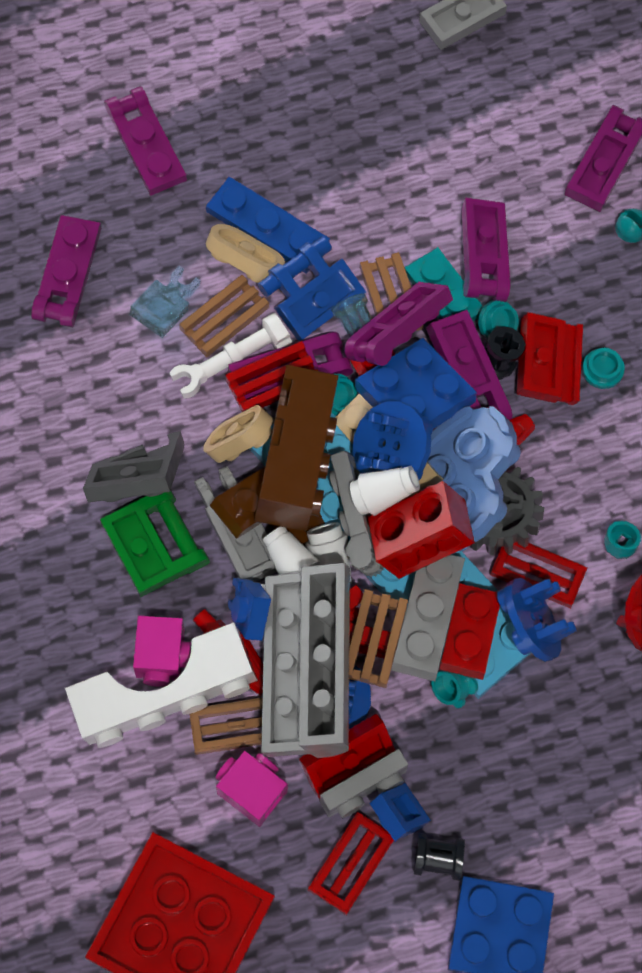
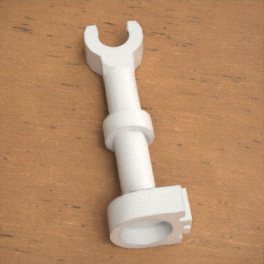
(272, 332)

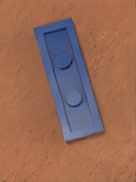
(261, 219)

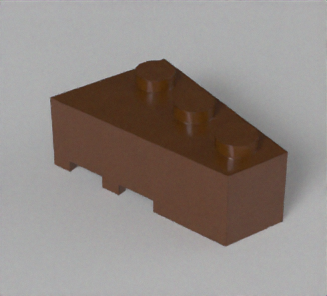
(297, 449)

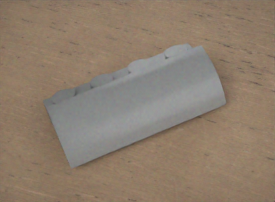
(307, 663)

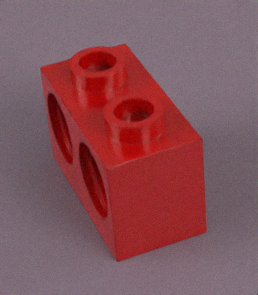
(421, 530)

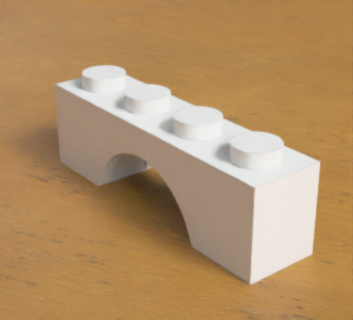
(215, 668)

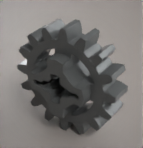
(522, 512)

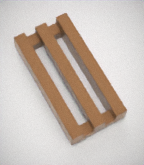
(382, 266)
(250, 294)
(384, 602)
(228, 743)

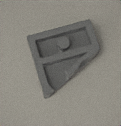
(135, 472)

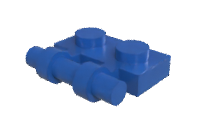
(313, 303)

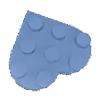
(471, 457)

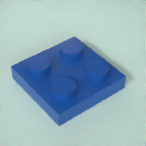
(420, 380)
(500, 928)

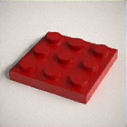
(179, 916)

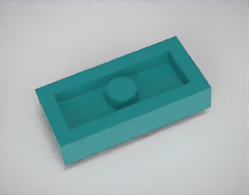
(438, 270)

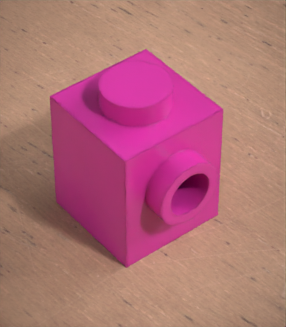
(160, 650)
(251, 786)

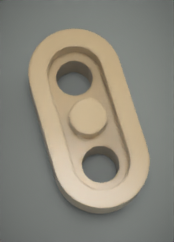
(242, 251)
(239, 434)

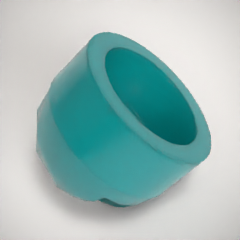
(629, 228)
(613, 535)

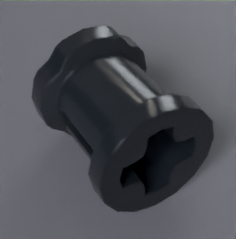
(507, 354)
(439, 856)

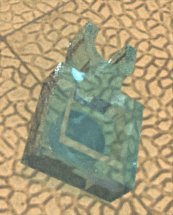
(164, 305)

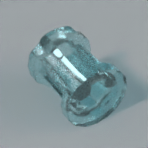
(353, 313)

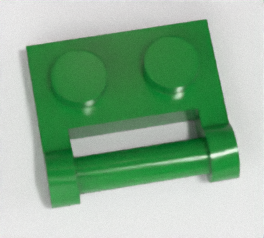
(141, 547)

